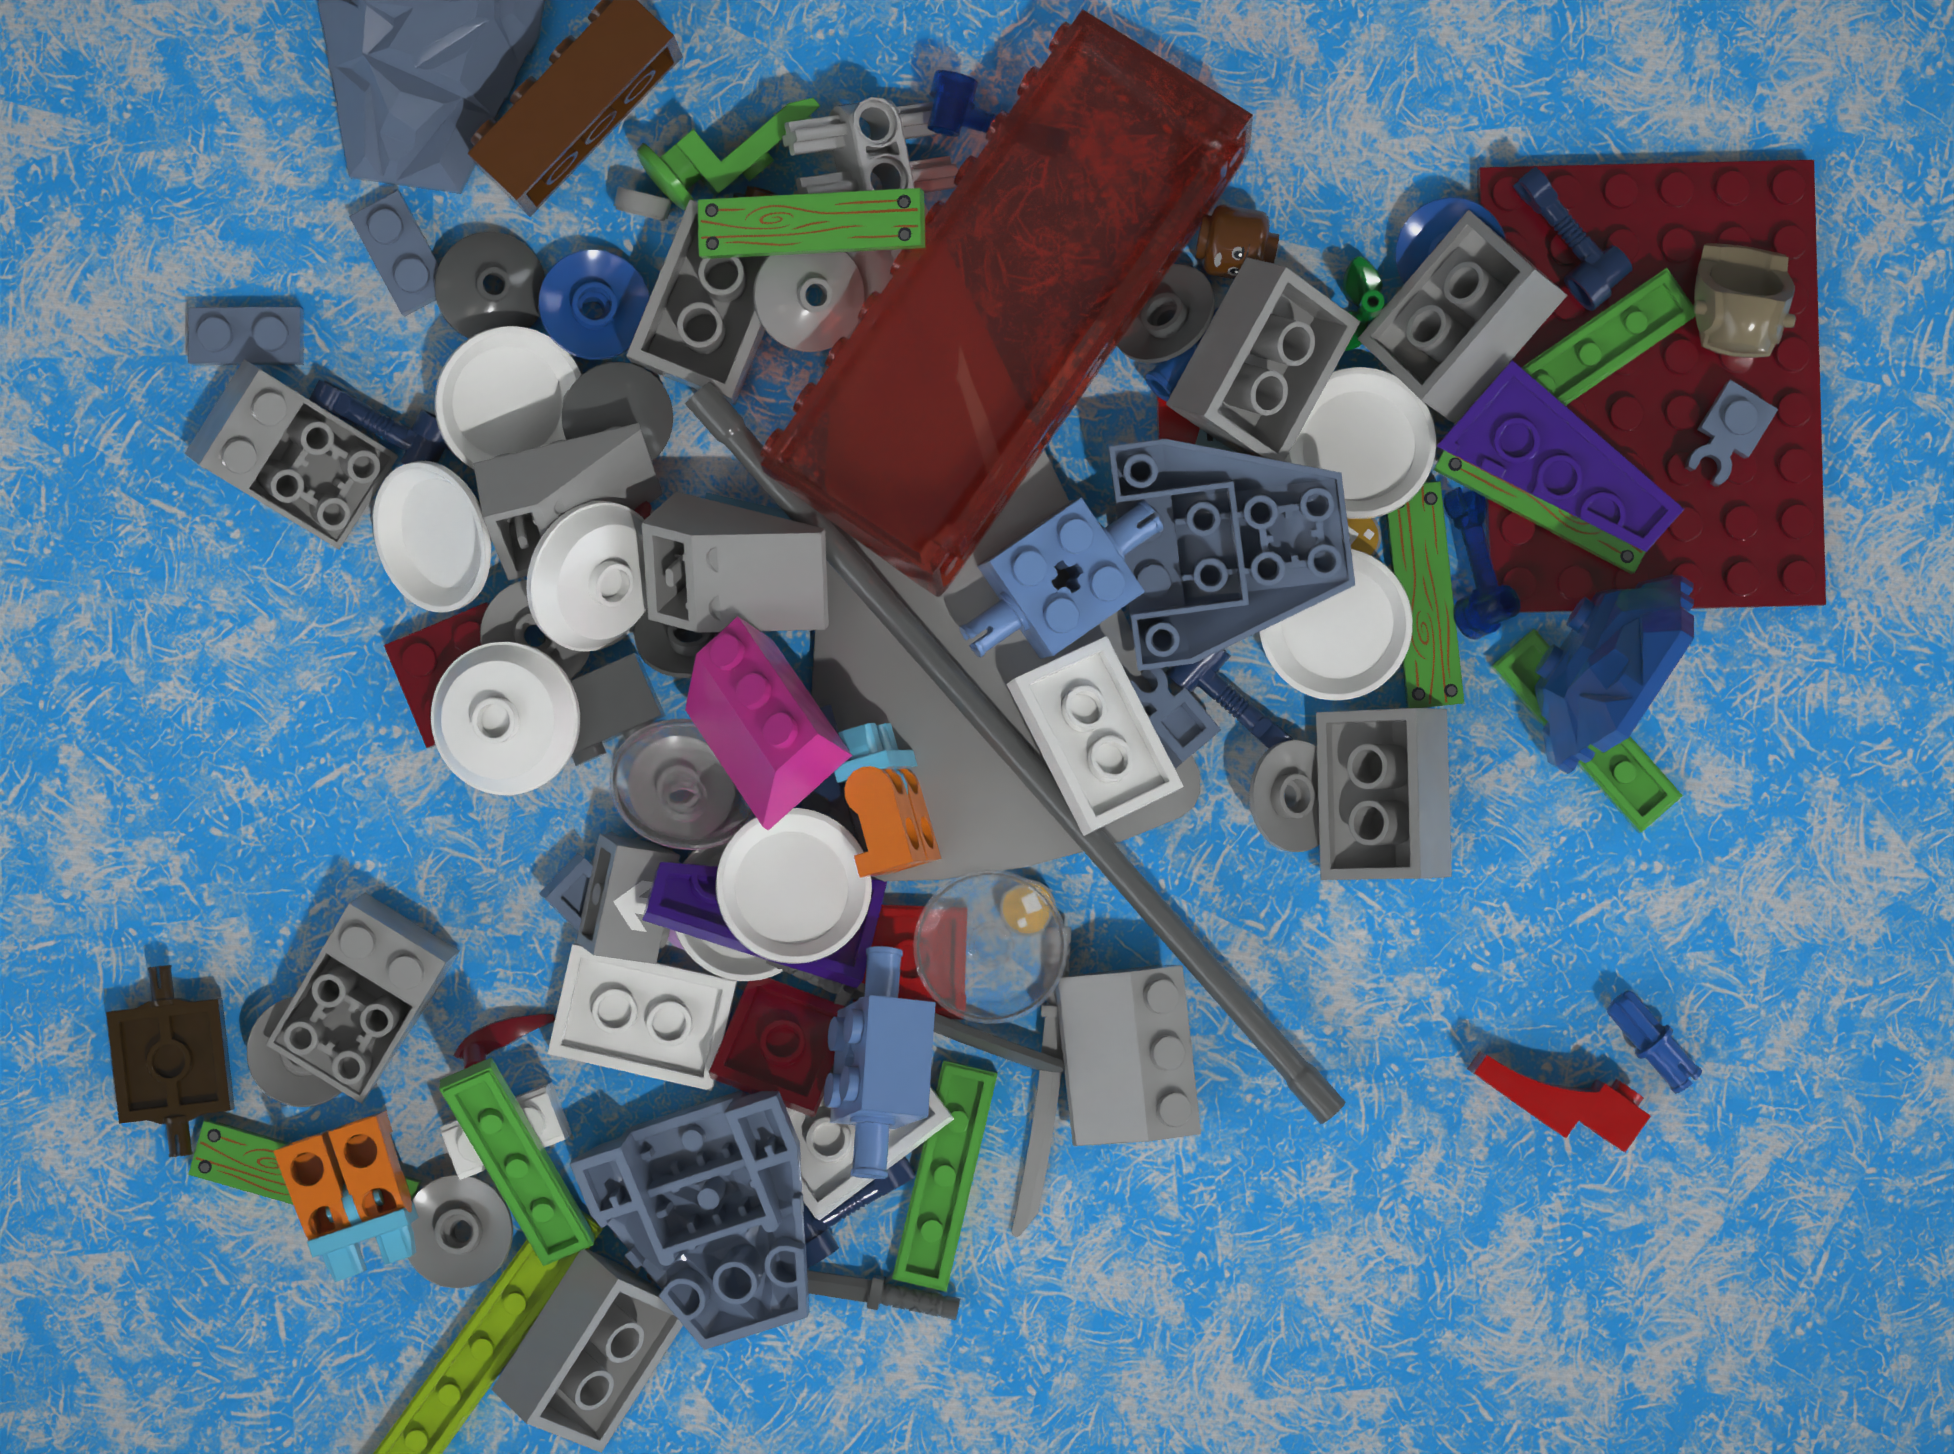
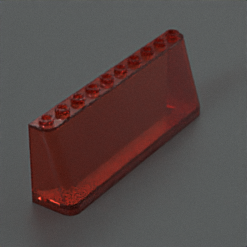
(1010, 301)

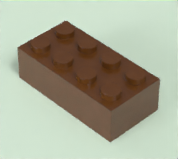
(574, 102)

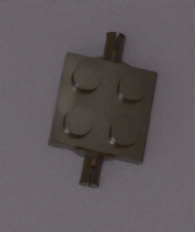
(170, 1060)

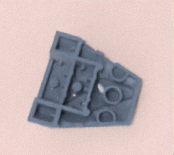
(422, 81)
(709, 1212)

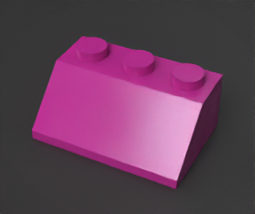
(761, 721)

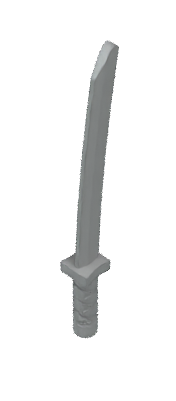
(1043, 1115)

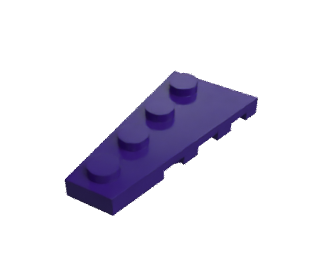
(1551, 453)
(686, 902)

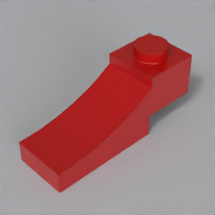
(1602, 1108)

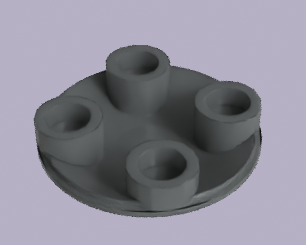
(618, 396)

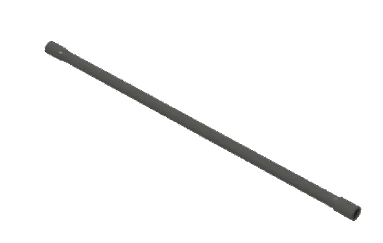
(1301, 1076)

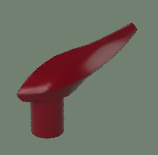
(498, 1035)

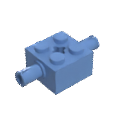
(1096, 587)
(880, 1062)

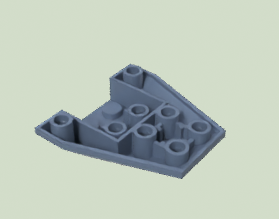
(1236, 548)

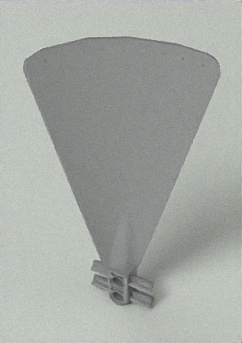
(972, 796)

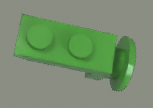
(694, 161)

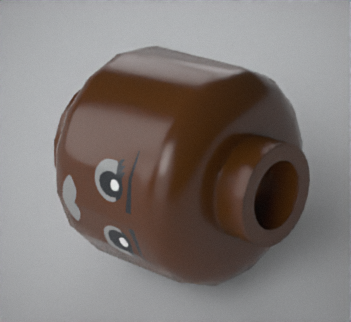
(1232, 237)

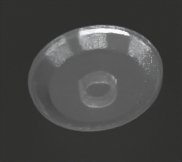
(676, 788)
(990, 946)

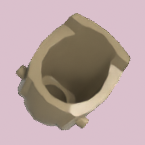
(1742, 300)

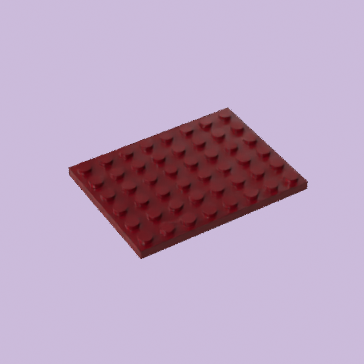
(1761, 529)

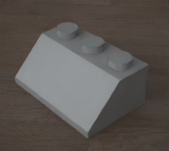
(1461, 317)
(1383, 794)
(1127, 1055)
(588, 1352)

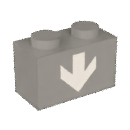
(618, 897)

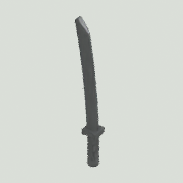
(944, 1027)
(877, 1292)

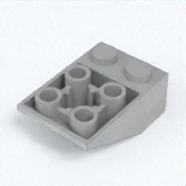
(291, 454)
(536, 486)
(729, 562)
(362, 996)

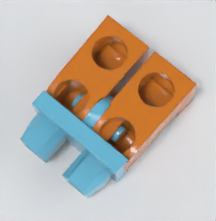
(886, 801)
(348, 1191)

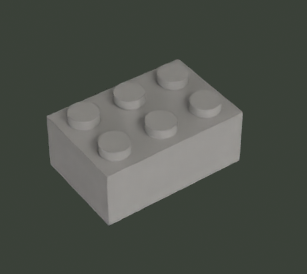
(700, 317)
(1263, 361)

